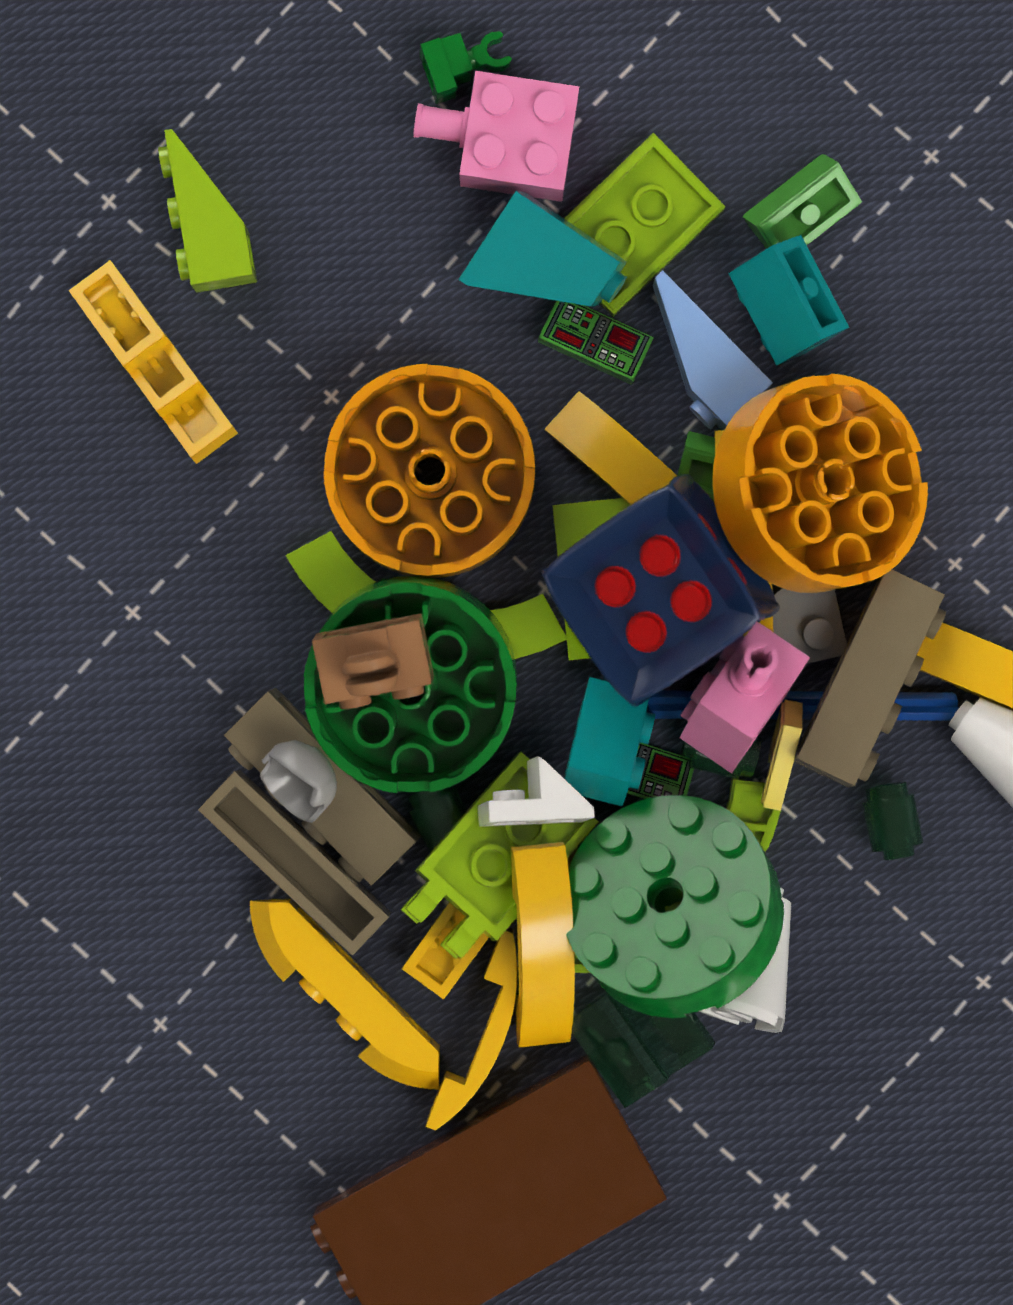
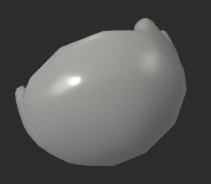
(300, 779)

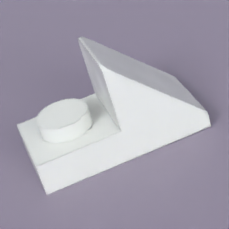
(549, 801)

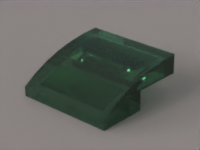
(637, 1049)

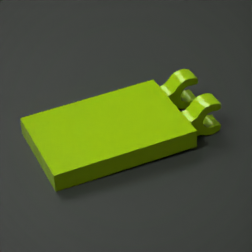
(475, 867)

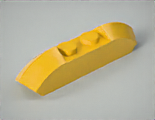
(396, 1041)

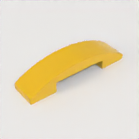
(608, 450)
(544, 952)
(457, 1090)

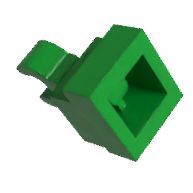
(450, 64)

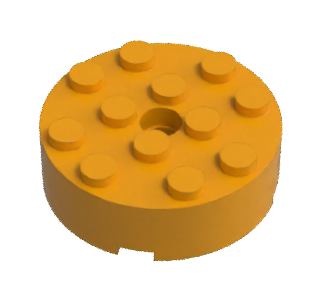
(418, 416)
(819, 484)

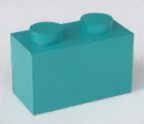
(788, 300)
(606, 744)

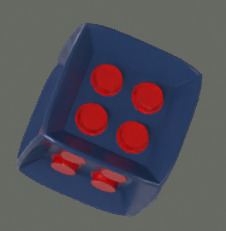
(657, 590)

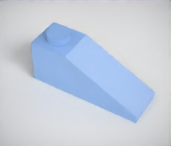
(710, 364)

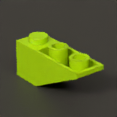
(214, 236)

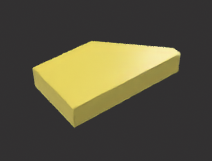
(782, 753)

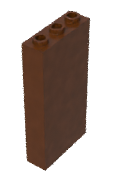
(492, 1198)

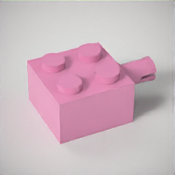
(510, 135)
(741, 695)

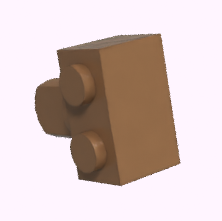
(373, 661)

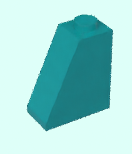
(544, 257)

